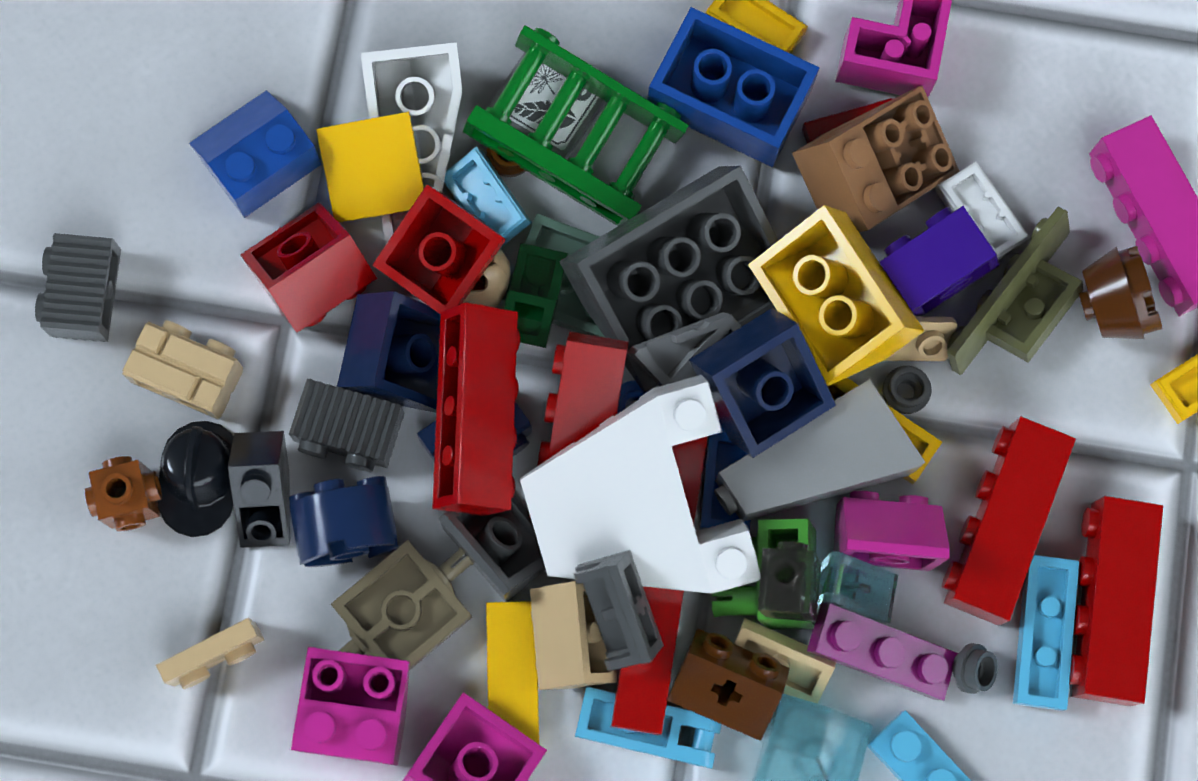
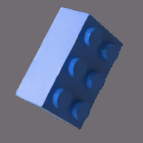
(733, 86)

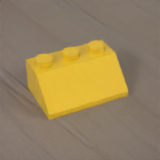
(836, 294)

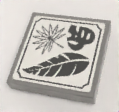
(539, 98)

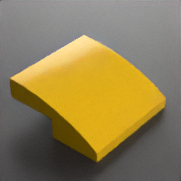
(371, 166)

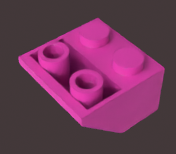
(352, 706)

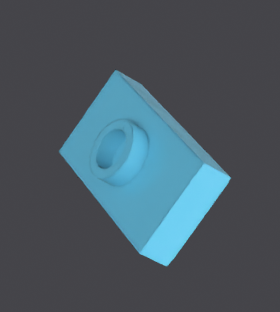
(485, 194)

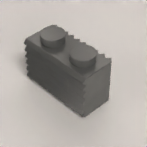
(78, 287)
(346, 425)

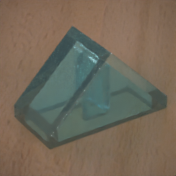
(857, 586)

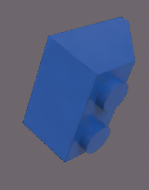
(256, 153)

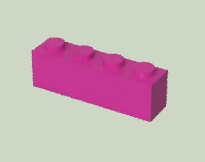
(1156, 205)

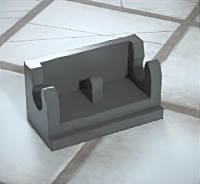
(620, 610)

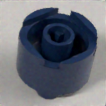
(343, 522)

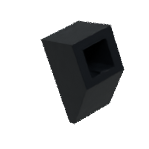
(260, 488)

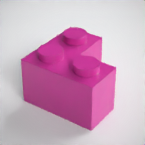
(898, 54)

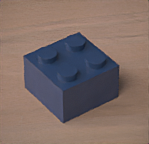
(763, 382)

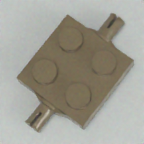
(403, 606)

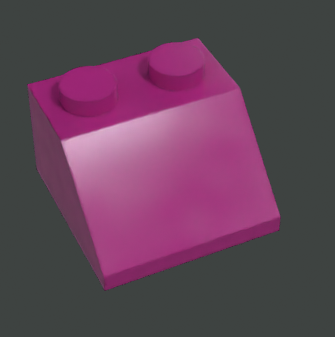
(891, 533)
(476, 747)

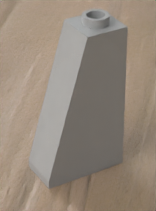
(830, 456)

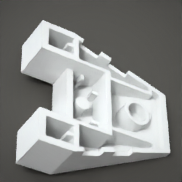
(625, 494)

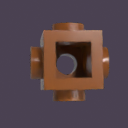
(137, 502)

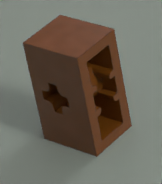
(729, 684)

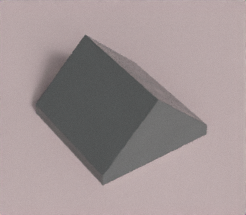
(499, 546)

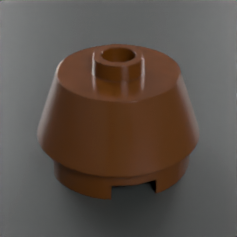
(1120, 295)

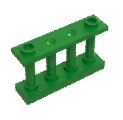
(534, 150)

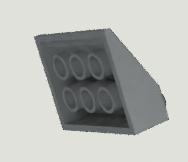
(676, 264)

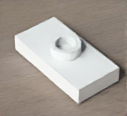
(986, 207)

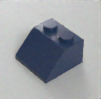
(393, 350)

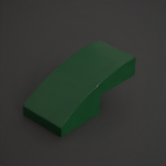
(535, 292)

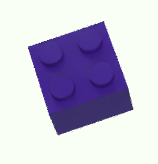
(939, 260)

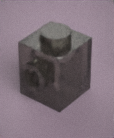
(789, 582)

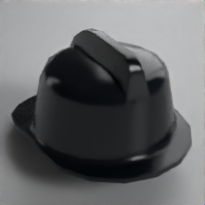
(196, 479)

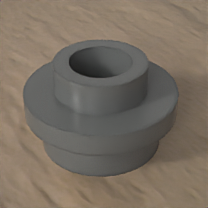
(913, 377)
(974, 669)

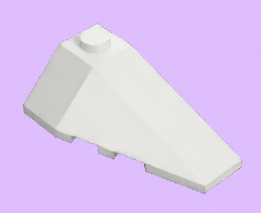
(427, 86)

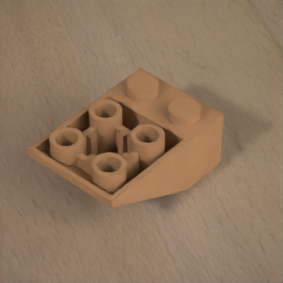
(878, 160)

